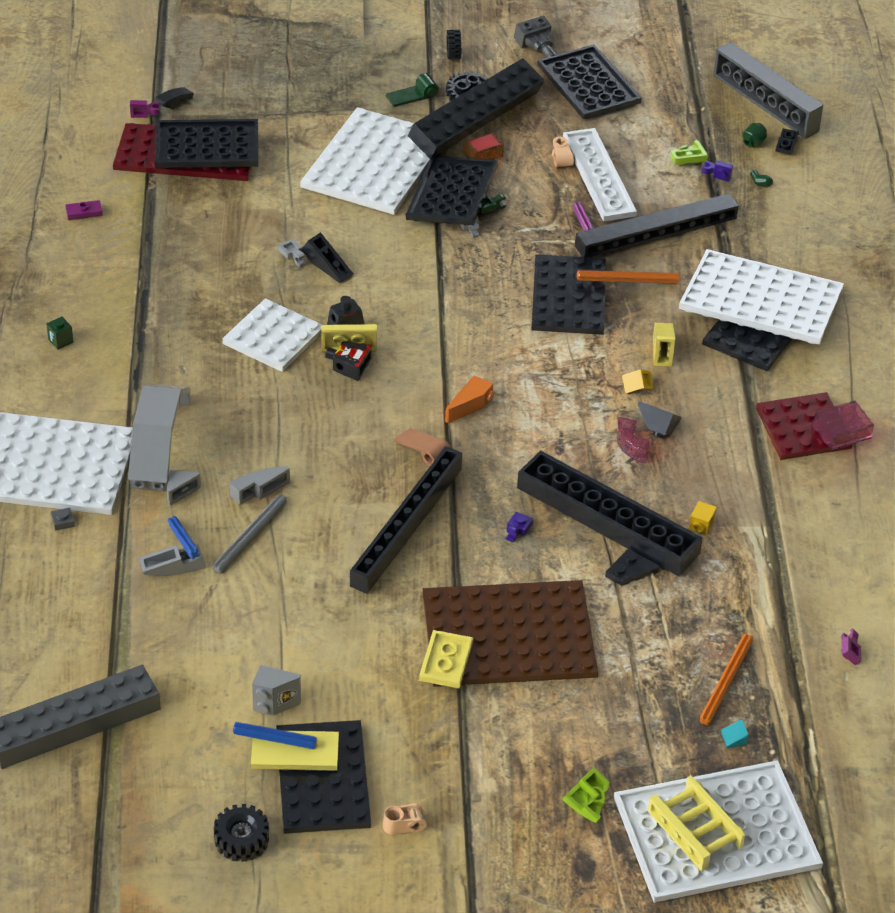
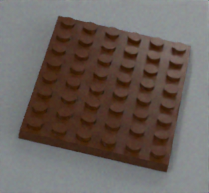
(517, 630)

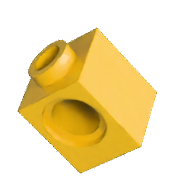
(702, 518)

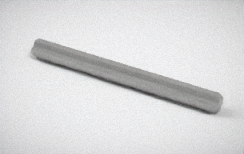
(249, 533)

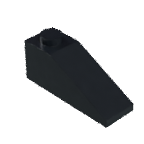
(325, 257)

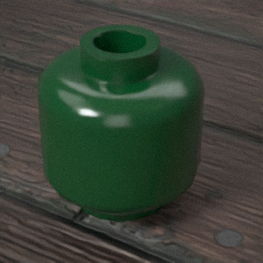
(754, 135)

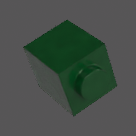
(59, 332)

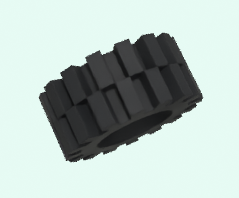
(453, 44)

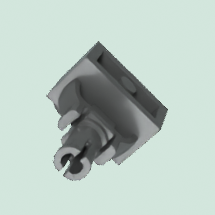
(536, 35)

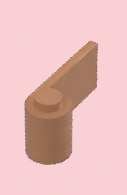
(428, 445)

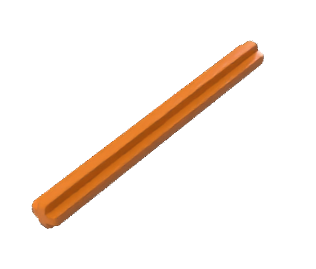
(622, 276)
(726, 679)

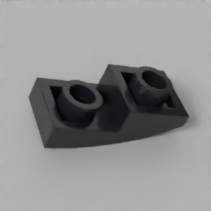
(173, 96)
(787, 141)

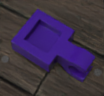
(720, 169)
(517, 525)

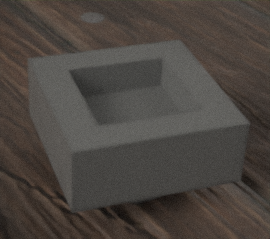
(62, 519)

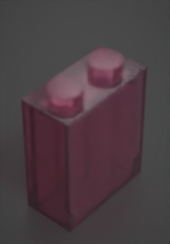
(843, 425)

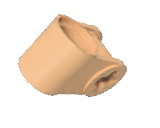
(561, 153)
(403, 818)

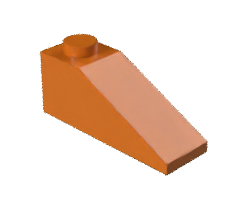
(470, 399)

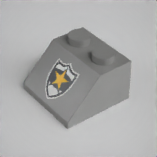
(275, 690)

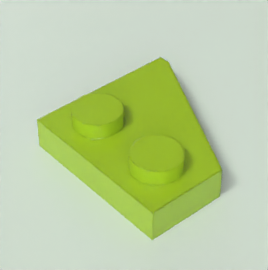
(690, 154)

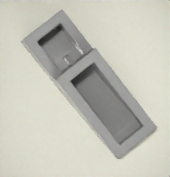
(259, 483)
(170, 562)

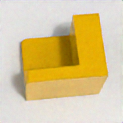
(638, 381)

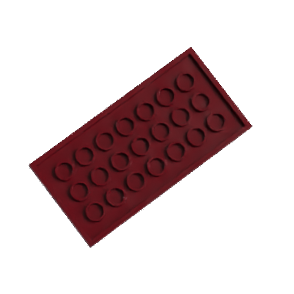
(137, 154)

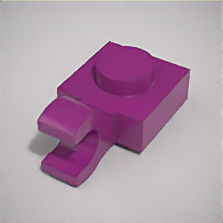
(140, 109)
(850, 648)

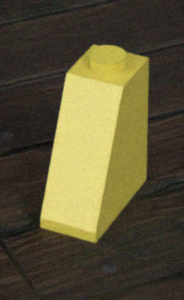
(663, 344)

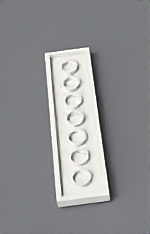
(600, 175)

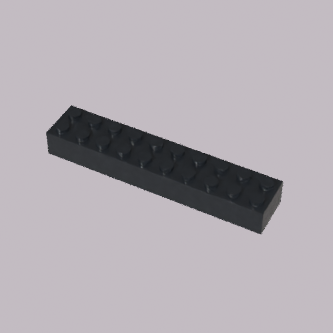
(475, 108)
(609, 513)

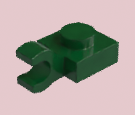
(491, 204)

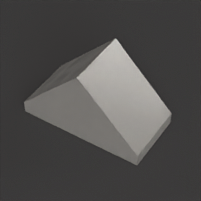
(181, 484)

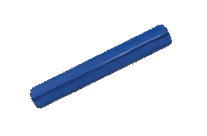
(183, 537)
(275, 735)

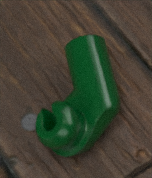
(761, 180)

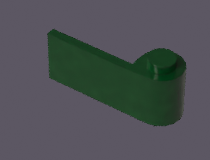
(424, 89)

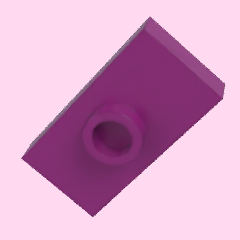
(83, 210)

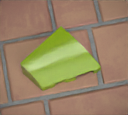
(588, 795)

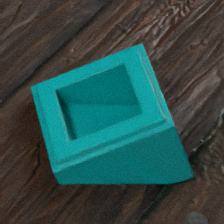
(735, 734)

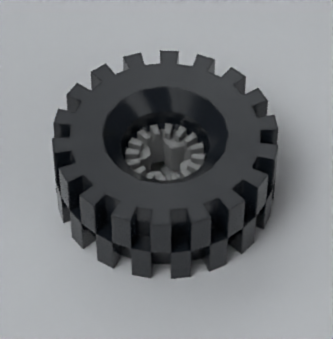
(236, 822)

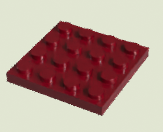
(791, 425)

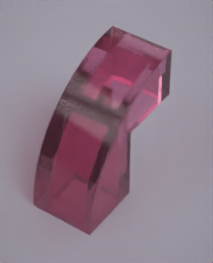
(632, 446)

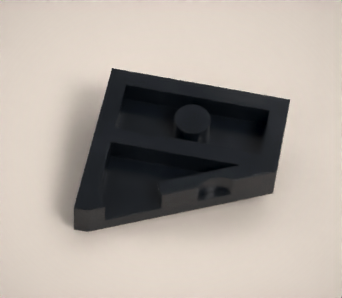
(630, 567)

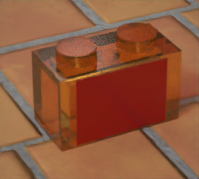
(484, 147)

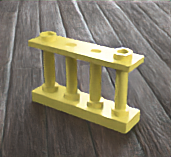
(686, 838)

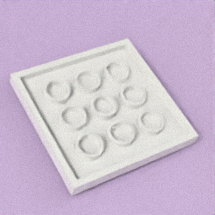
(273, 335)

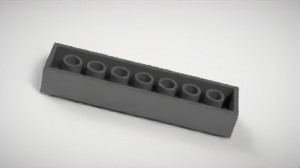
(768, 90)
(76, 715)

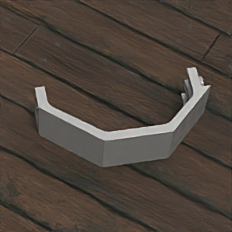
(153, 435)

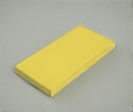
(283, 756)

